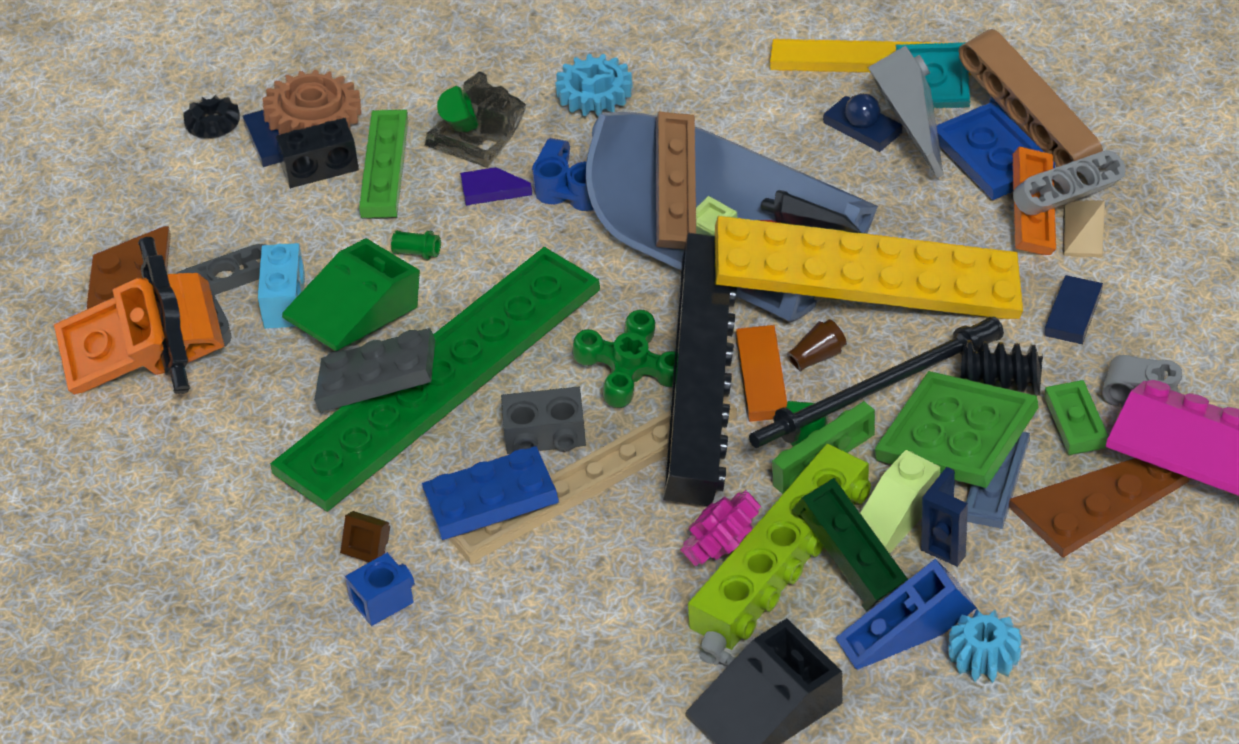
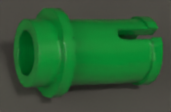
(424, 244)

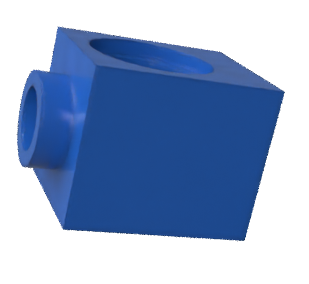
(380, 588)

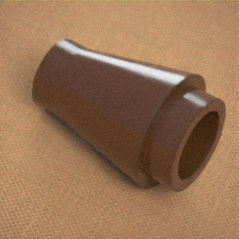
(817, 345)

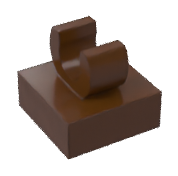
(364, 536)

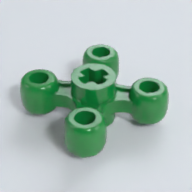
(626, 356)

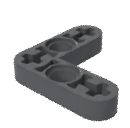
(229, 262)

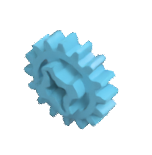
(594, 84)

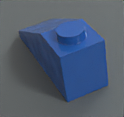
(907, 617)

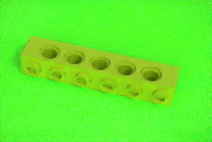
(772, 552)

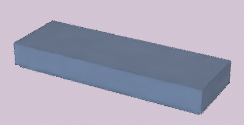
(991, 504)

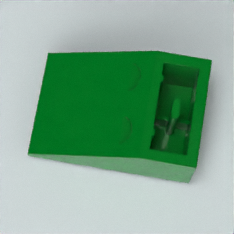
(355, 295)

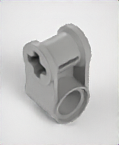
(1129, 371)

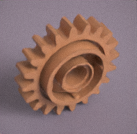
(310, 101)

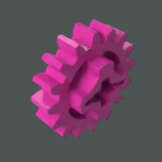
(720, 528)

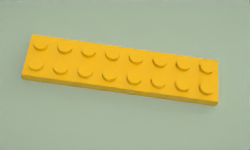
(867, 268)

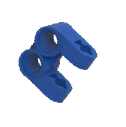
(556, 181)

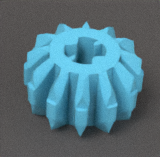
(984, 645)

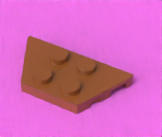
(122, 264)

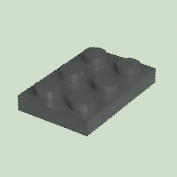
(375, 369)

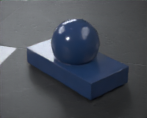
(861, 120)

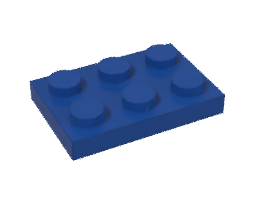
(984, 147)
(489, 492)

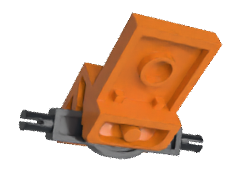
(148, 323)

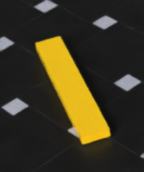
(830, 54)

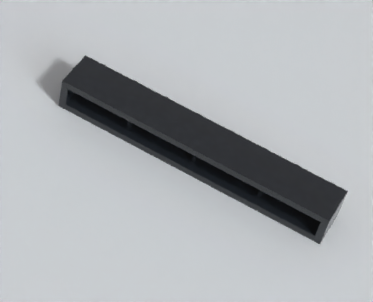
(699, 378)

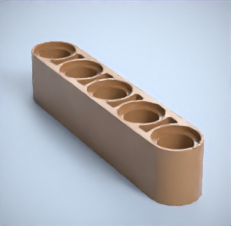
(1027, 98)

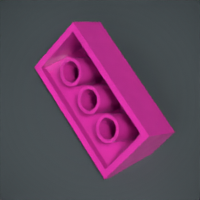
(1180, 434)

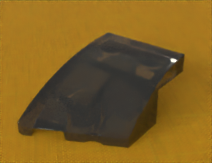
(497, 120)

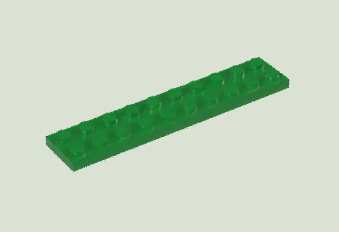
(466, 356)

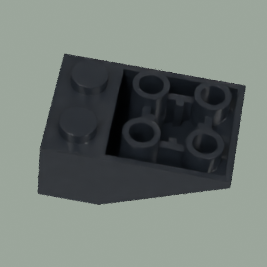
(769, 690)

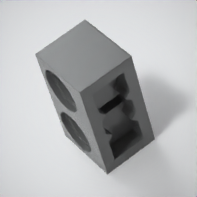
(543, 419)

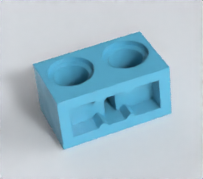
(279, 282)

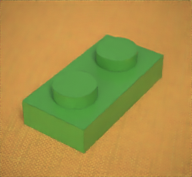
(1076, 417)

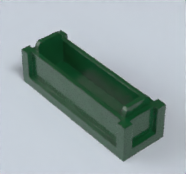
(850, 542)

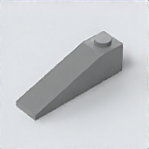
(907, 92)

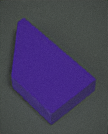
(492, 185)

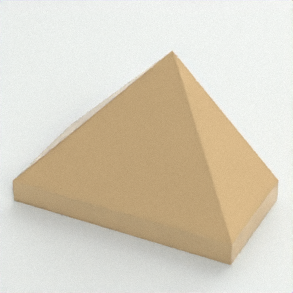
(1084, 228)

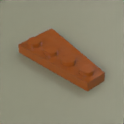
(1093, 503)

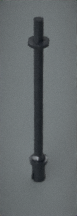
(788, 424)

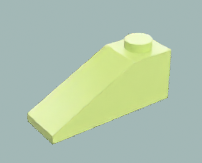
(897, 498)

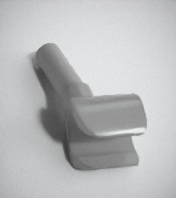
(713, 649)

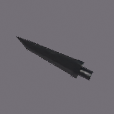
(798, 211)

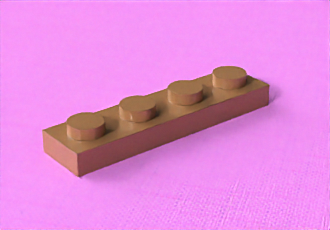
(675, 179)

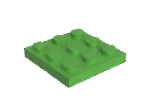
(959, 426)

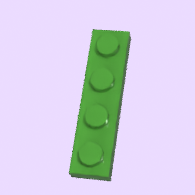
(384, 164)

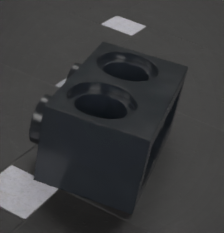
(317, 152)

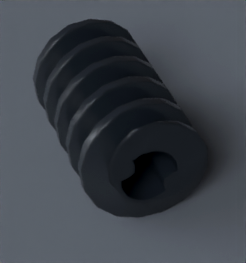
(1002, 366)

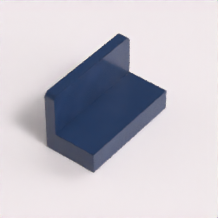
(944, 521)

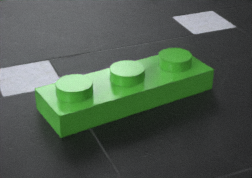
(844, 433)

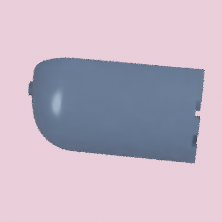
(624, 192)

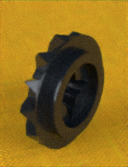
(212, 125)

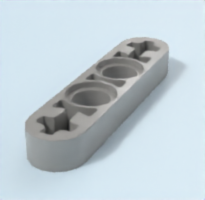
(1067, 178)

